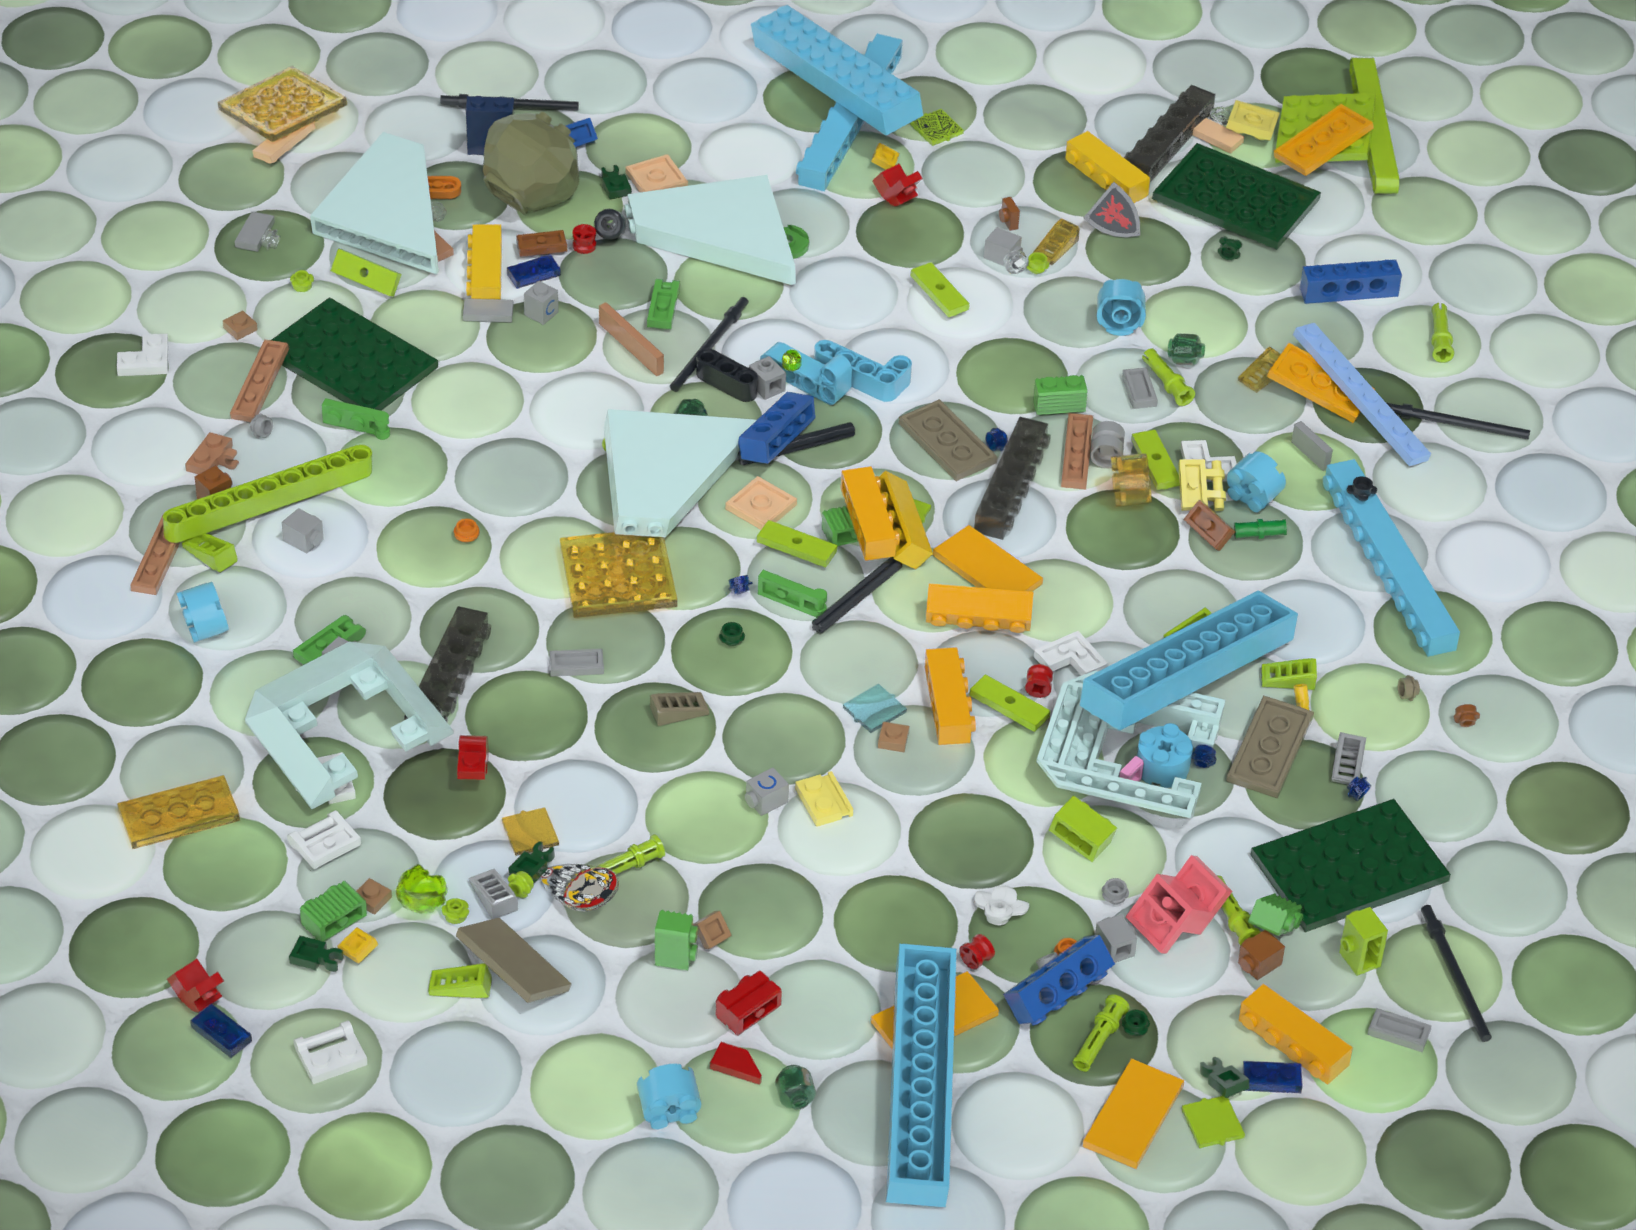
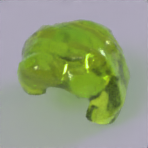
(421, 891)

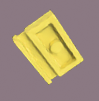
(823, 798)

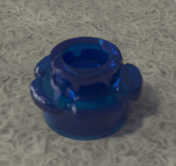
(996, 439)
(739, 584)
(1204, 756)
(1358, 788)

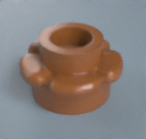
(1466, 715)

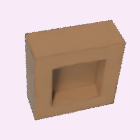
(239, 325)
(893, 737)
(375, 895)
(712, 929)

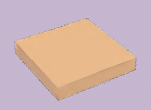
(656, 174)
(760, 502)

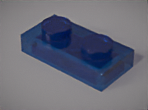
(533, 271)
(221, 1030)
(1273, 1076)

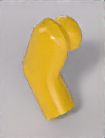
(1301, 696)

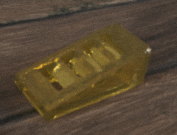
(1062, 234)
(1268, 356)

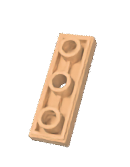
(271, 151)

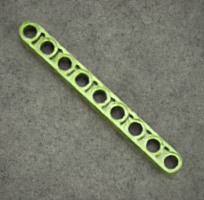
(1381, 158)
(267, 493)

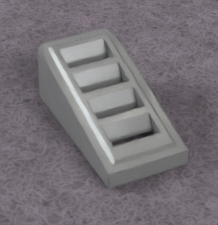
(1349, 742)
(497, 907)

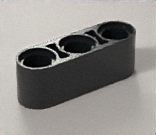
(726, 375)

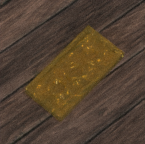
(178, 812)

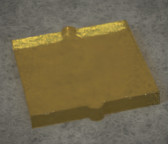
(529, 828)

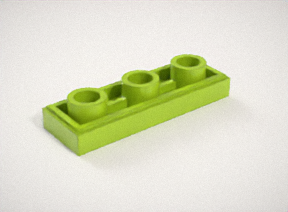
(356, 267)
(940, 289)
(1160, 464)
(797, 543)
(1009, 702)

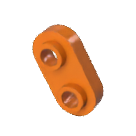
(444, 187)

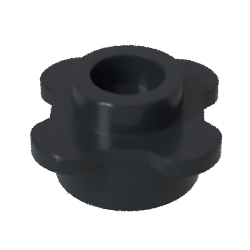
(1362, 488)

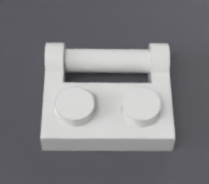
(328, 845)
(332, 1059)

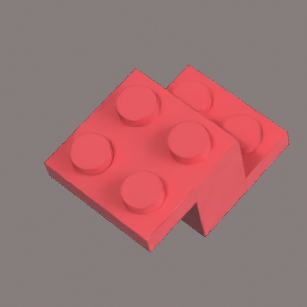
(1178, 904)

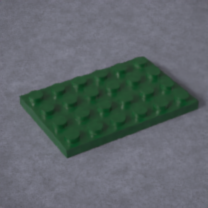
(1236, 196)
(353, 356)
(1350, 864)

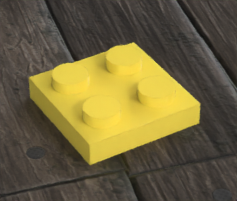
(1252, 120)

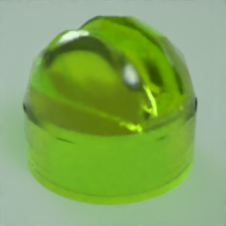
(791, 360)

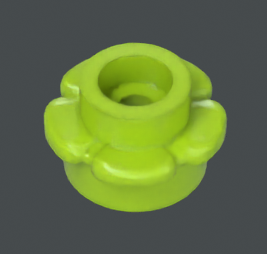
(1037, 263)
(301, 281)
(521, 884)
(455, 910)

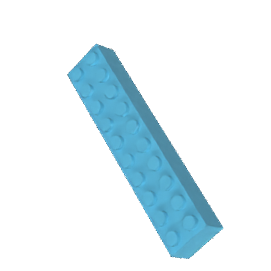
(837, 70)
(1188, 660)
(922, 1076)

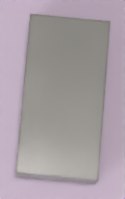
(253, 231)
(488, 310)
(1139, 388)
(1311, 445)
(576, 662)
(1399, 1030)

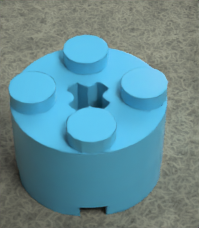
(1121, 306)
(1255, 481)
(203, 611)
(1165, 754)
(669, 1095)

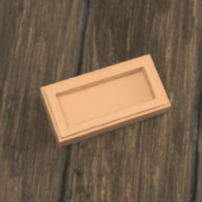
(1218, 135)

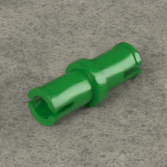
(1260, 528)

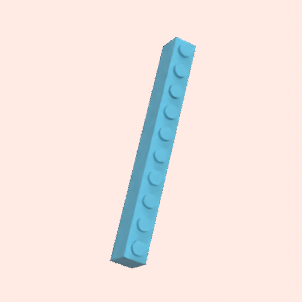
(842, 125)
(1393, 562)

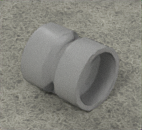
(1106, 442)

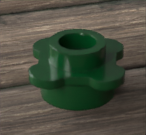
(1229, 248)

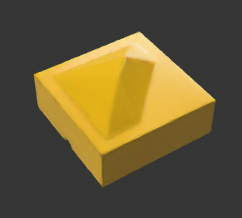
(884, 156)
(357, 945)

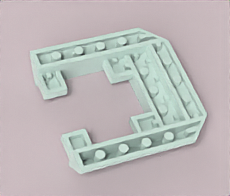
(282, 713)
(1077, 737)

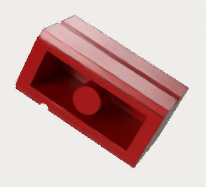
(748, 1002)

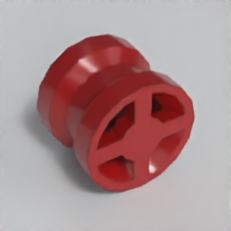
(584, 238)
(1039, 681)
(977, 951)

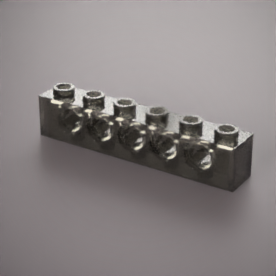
(1171, 131)
(1012, 478)
(455, 659)

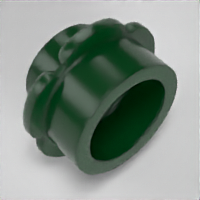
(732, 634)
(1136, 1023)

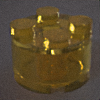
(1131, 479)

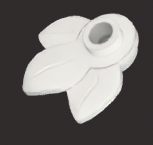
(1000, 904)

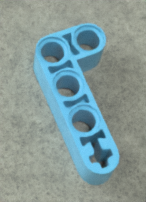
(874, 379)
(822, 381)

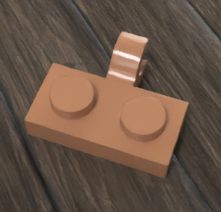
(212, 451)

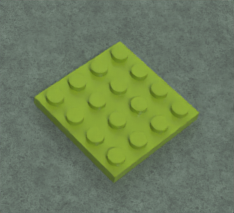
(1304, 110)

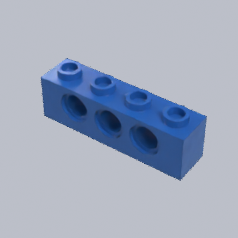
(1350, 281)
(777, 427)
(1025, 998)

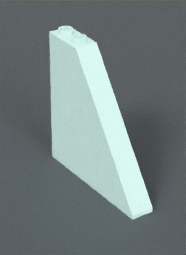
(383, 205)
(717, 223)
(664, 465)

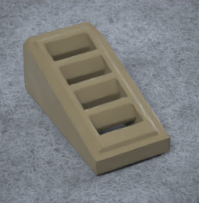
(665, 710)

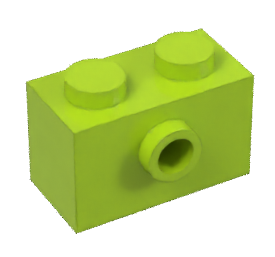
(1082, 828)
(1363, 941)

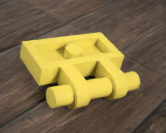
(1194, 486)

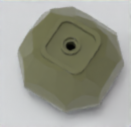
(530, 162)

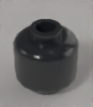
(601, 224)

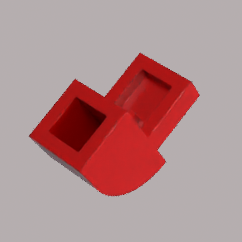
(896, 185)
(472, 757)
(195, 986)

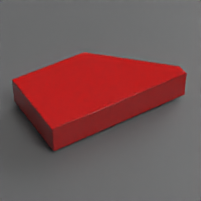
(736, 1063)

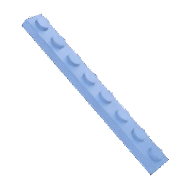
(1362, 394)

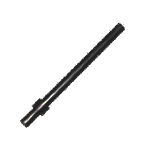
(461, 101)
(730, 317)
(1407, 411)
(1436, 931)

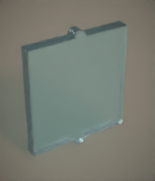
(874, 708)

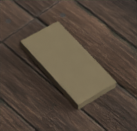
(947, 440)
(1270, 746)
(513, 959)

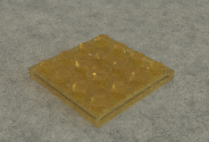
(282, 103)
(617, 574)

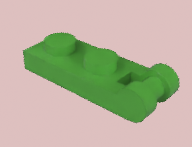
(663, 304)
(356, 418)
(792, 593)
(316, 644)

